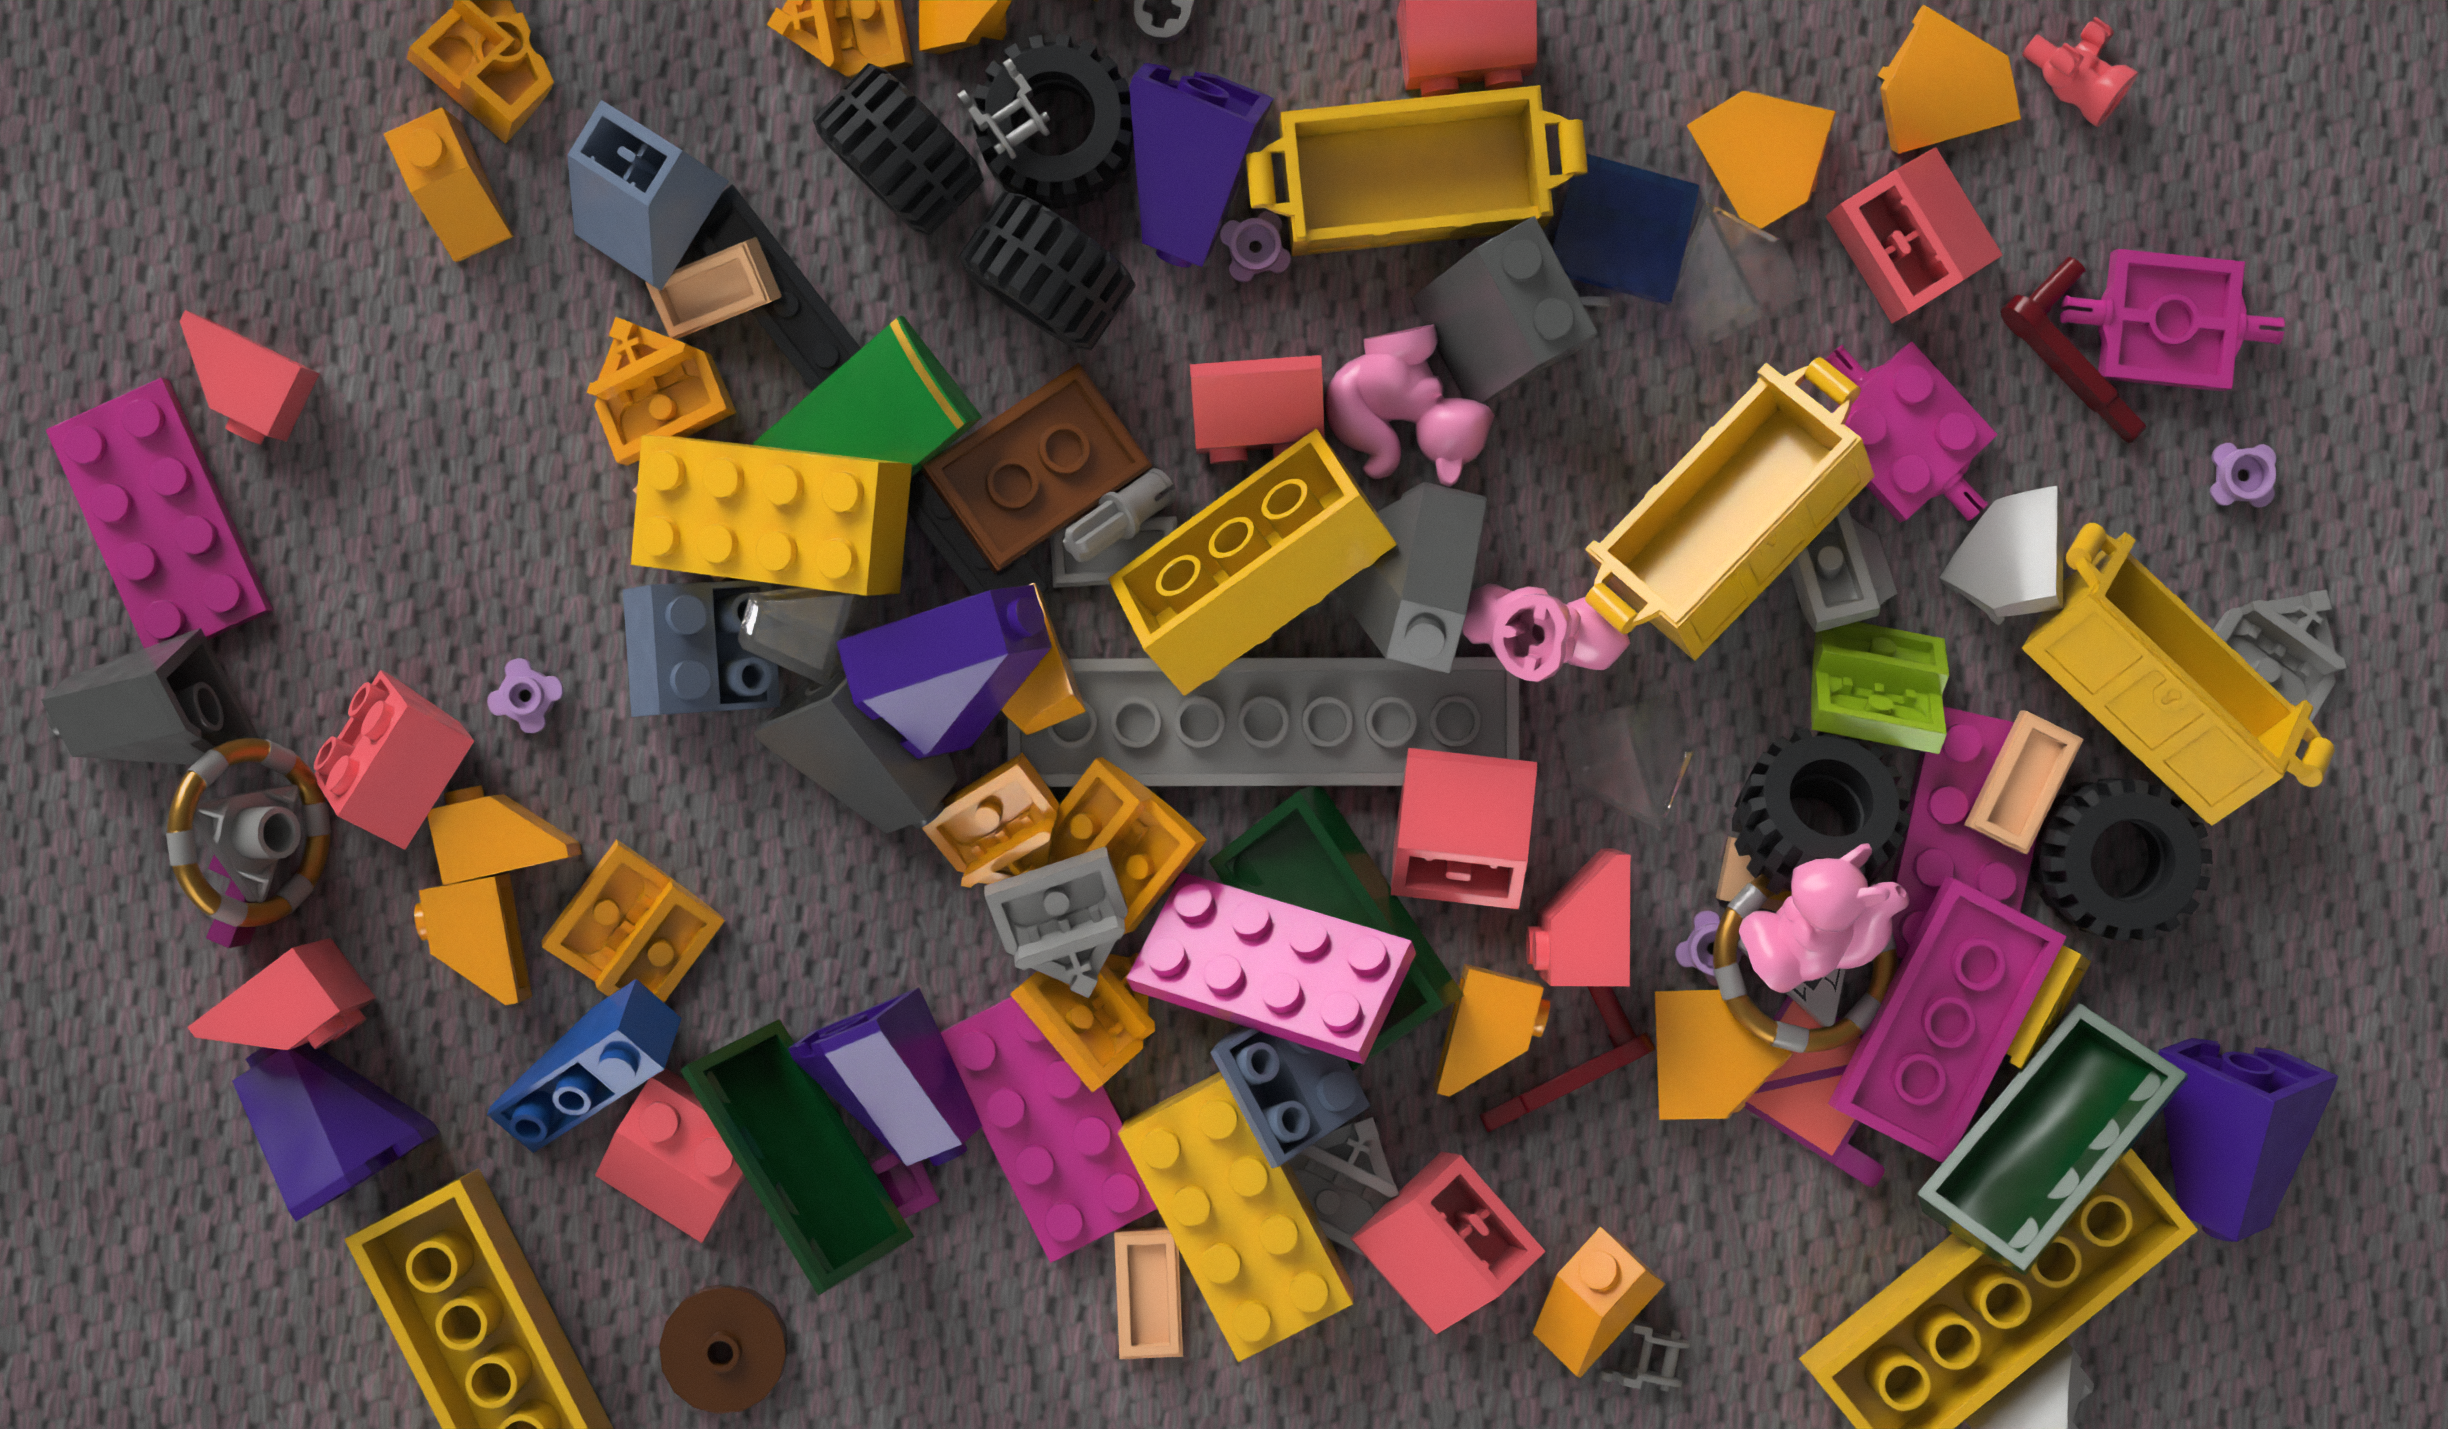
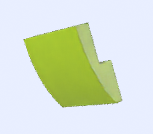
(1880, 685)

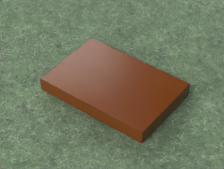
(1036, 468)

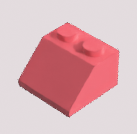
(1466, 43)
(1255, 405)
(1586, 926)
(293, 1001)
(672, 1157)

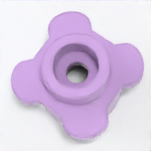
(1264, 230)
(2261, 471)
(543, 695)
(1694, 950)

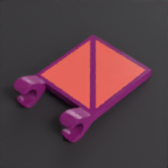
(1798, 1100)

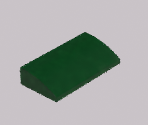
(1316, 862)
(2050, 1139)
(798, 1156)

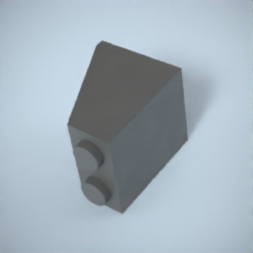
(1504, 313)

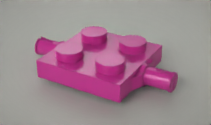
(2171, 320)
(1914, 432)

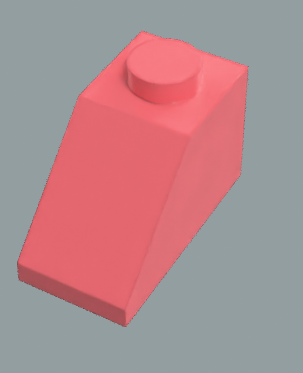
(247, 380)

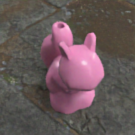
(1399, 385)
(1539, 632)
(1824, 924)

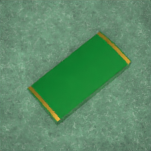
(880, 405)

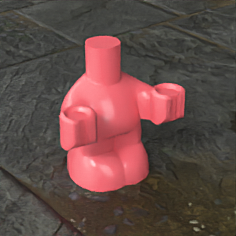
(2079, 74)

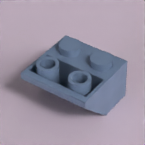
(637, 194)
(688, 650)
(1287, 1090)

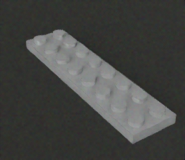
(1276, 721)

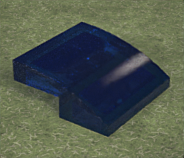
(1625, 229)

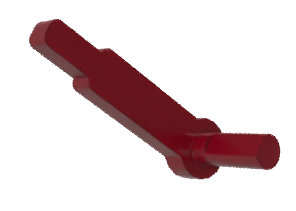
(2029, 321)
(1626, 1049)

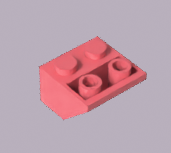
(1913, 235)
(390, 760)
(1463, 828)
(1447, 1243)

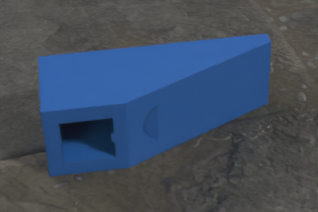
(589, 1067)

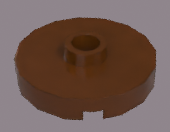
(745, 1323)

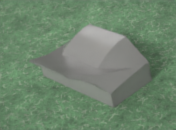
(1842, 575)

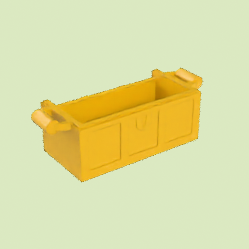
(1415, 169)
(1733, 510)
(2170, 683)

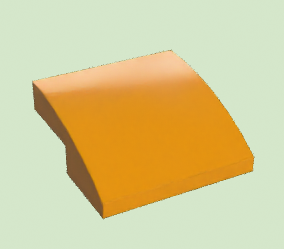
(1141, 831)
(632, 926)

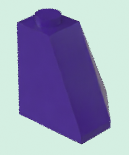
(1190, 156)
(947, 668)
(894, 1078)
(323, 1124)
(2239, 1132)

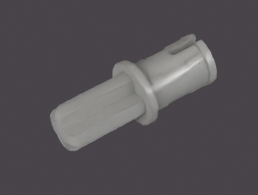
(1119, 515)

